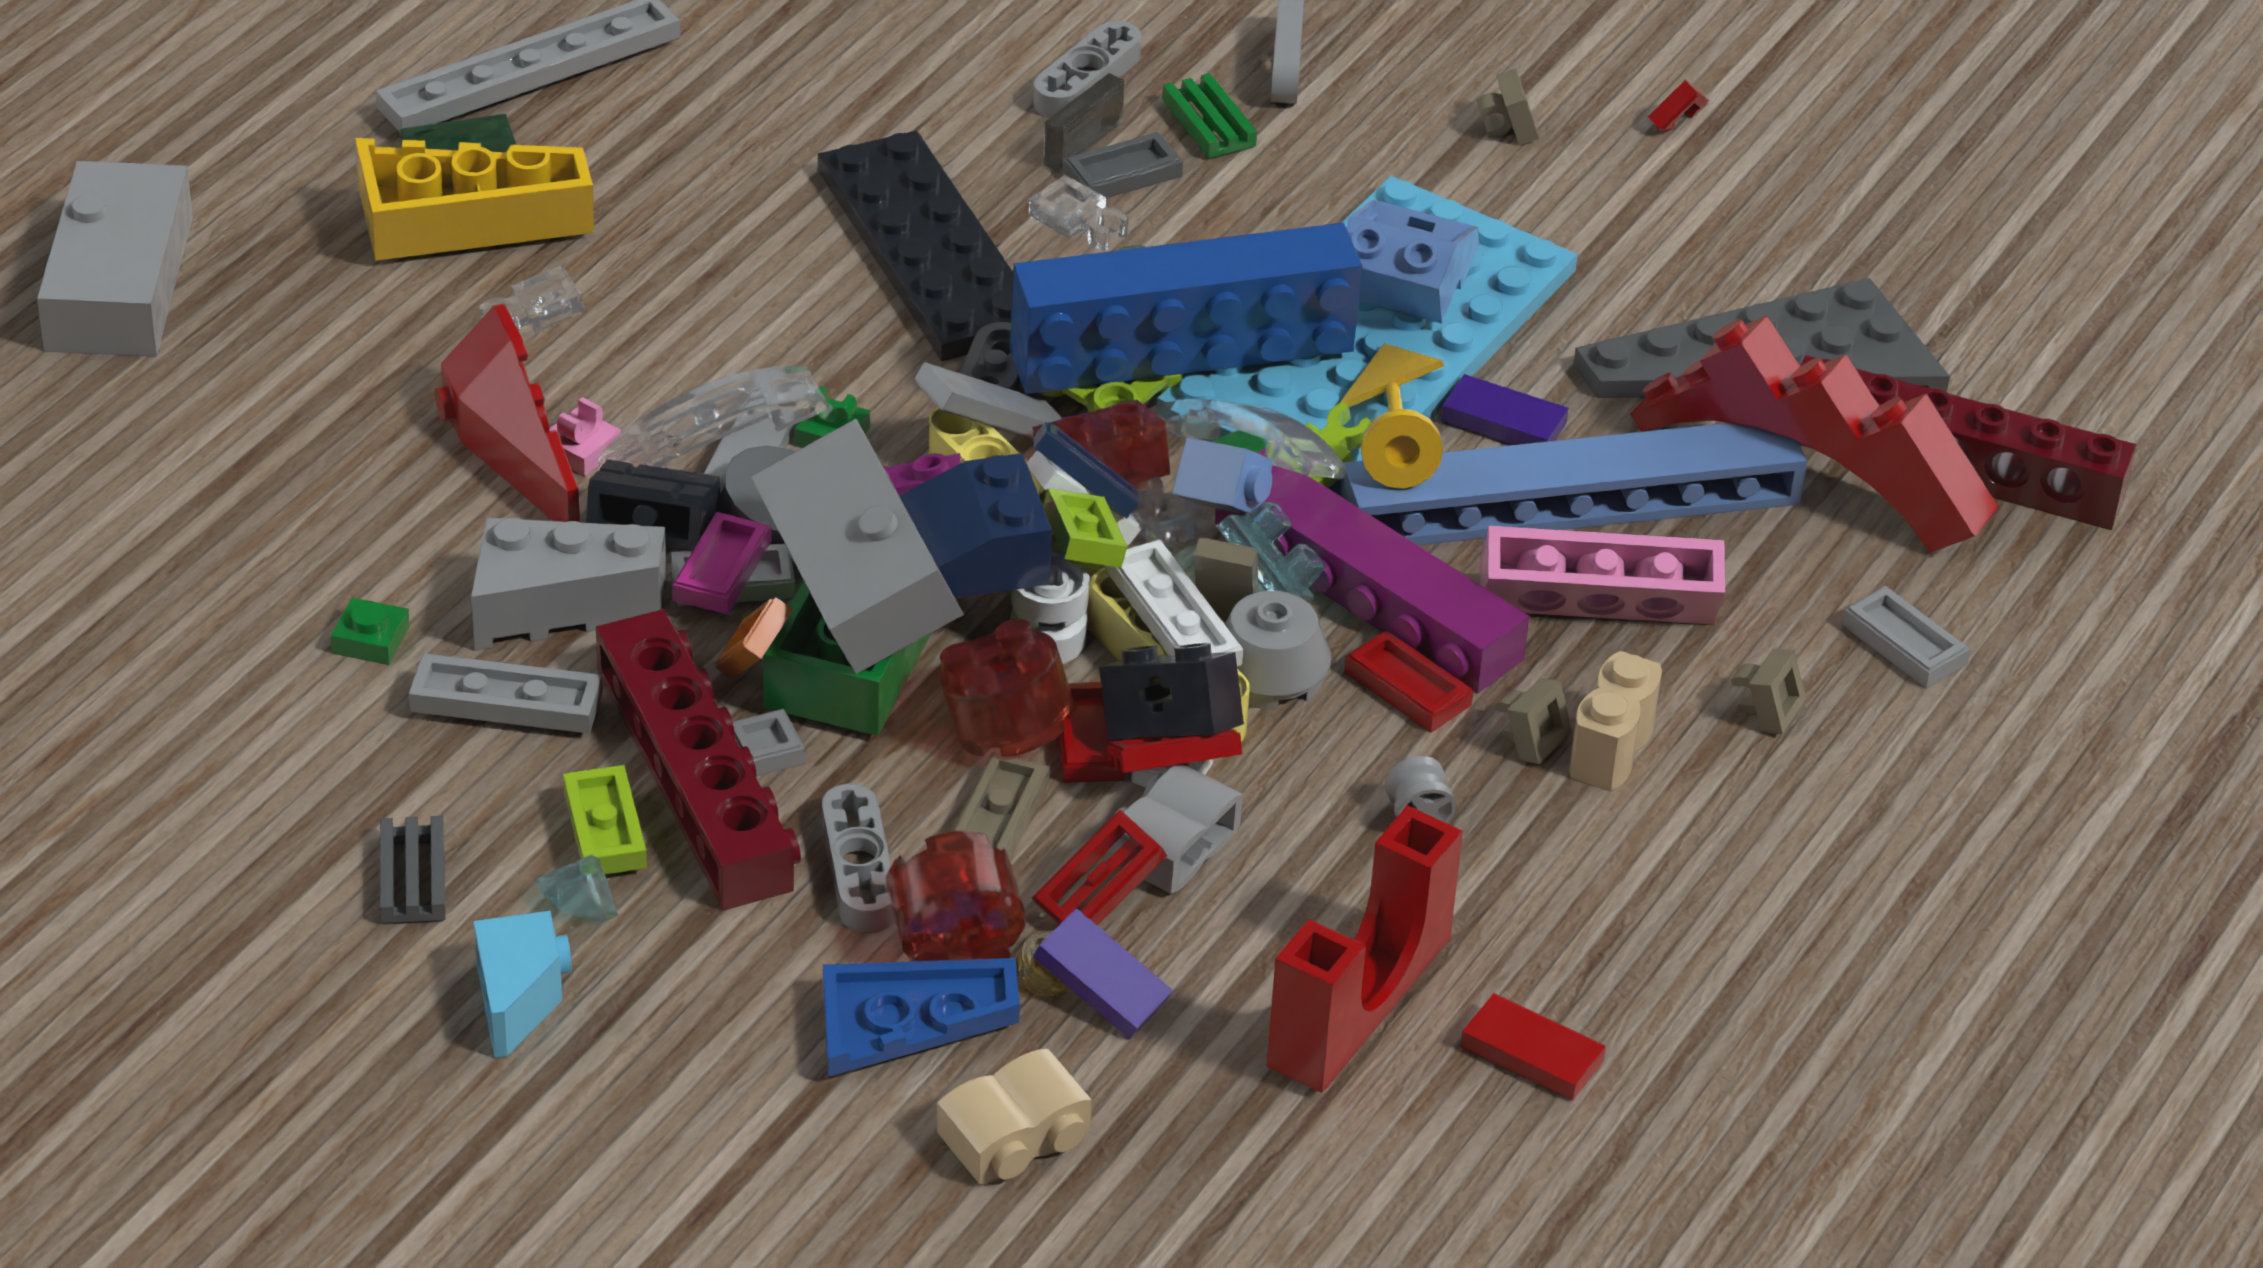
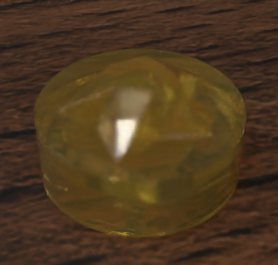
(1033, 973)

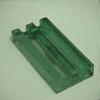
(490, 131)

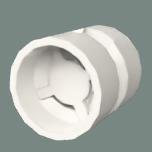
(1057, 607)

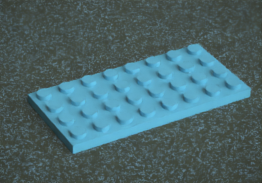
(1502, 290)

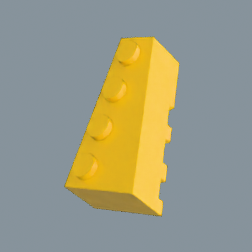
(470, 196)

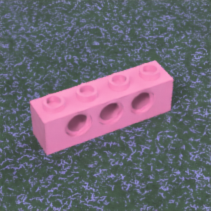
(1605, 574)

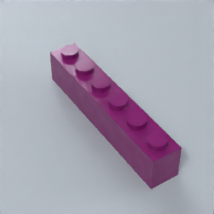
(1399, 583)

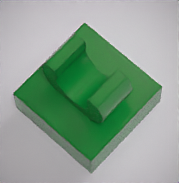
(830, 420)

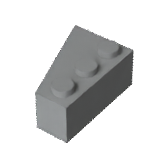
(563, 575)

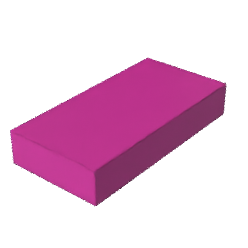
(722, 563)

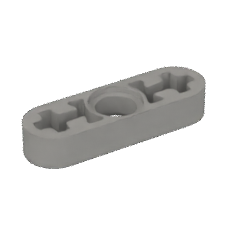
(1287, 51)
(1091, 52)
(851, 877)

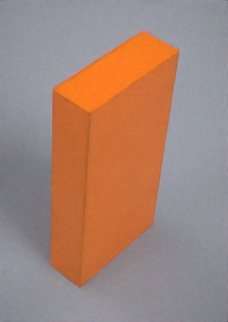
(753, 637)

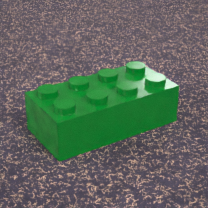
(815, 681)

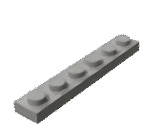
(528, 64)

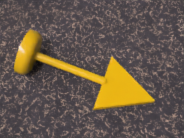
(1401, 444)

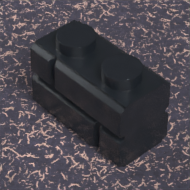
(656, 498)

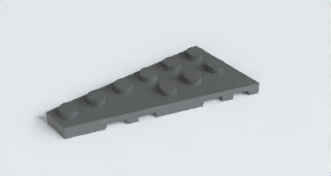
(1818, 323)

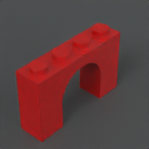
(1340, 989)

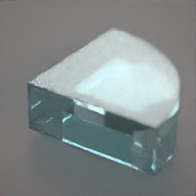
(580, 890)

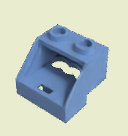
(1411, 258)

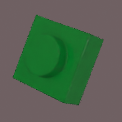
(370, 631)

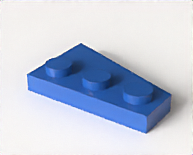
(912, 1006)

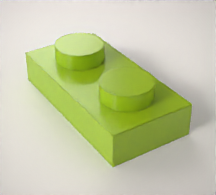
(1084, 529)
(605, 818)

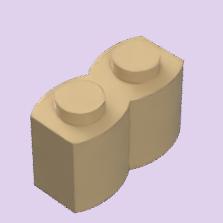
(1615, 720)
(1014, 1116)

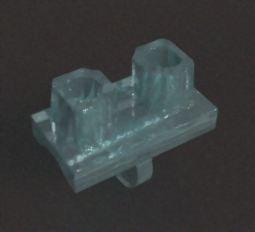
(1276, 572)

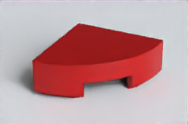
(1682, 100)

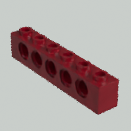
(2026, 456)
(696, 759)

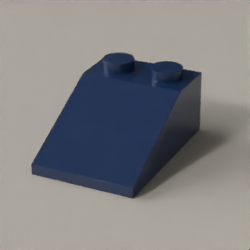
(984, 526)

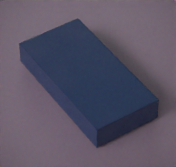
(1086, 468)

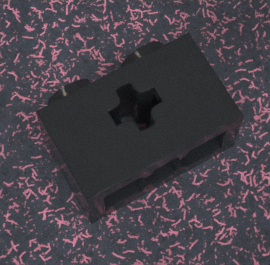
(1201, 696)

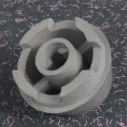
(1281, 647)

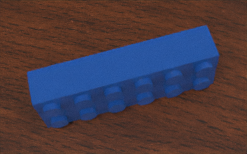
(1184, 307)

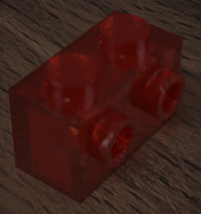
(1123, 437)

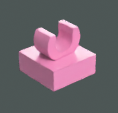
(584, 435)

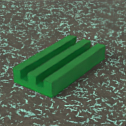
(1218, 114)

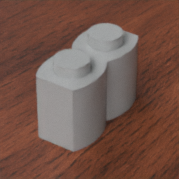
(1187, 818)

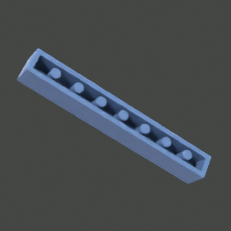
(1588, 482)

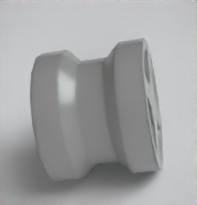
(1422, 785)

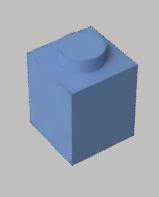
(1223, 476)

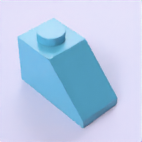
(519, 974)

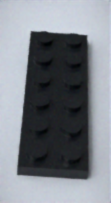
(922, 237)

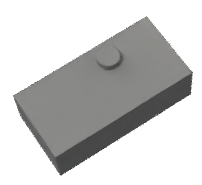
(115, 259)
(856, 546)

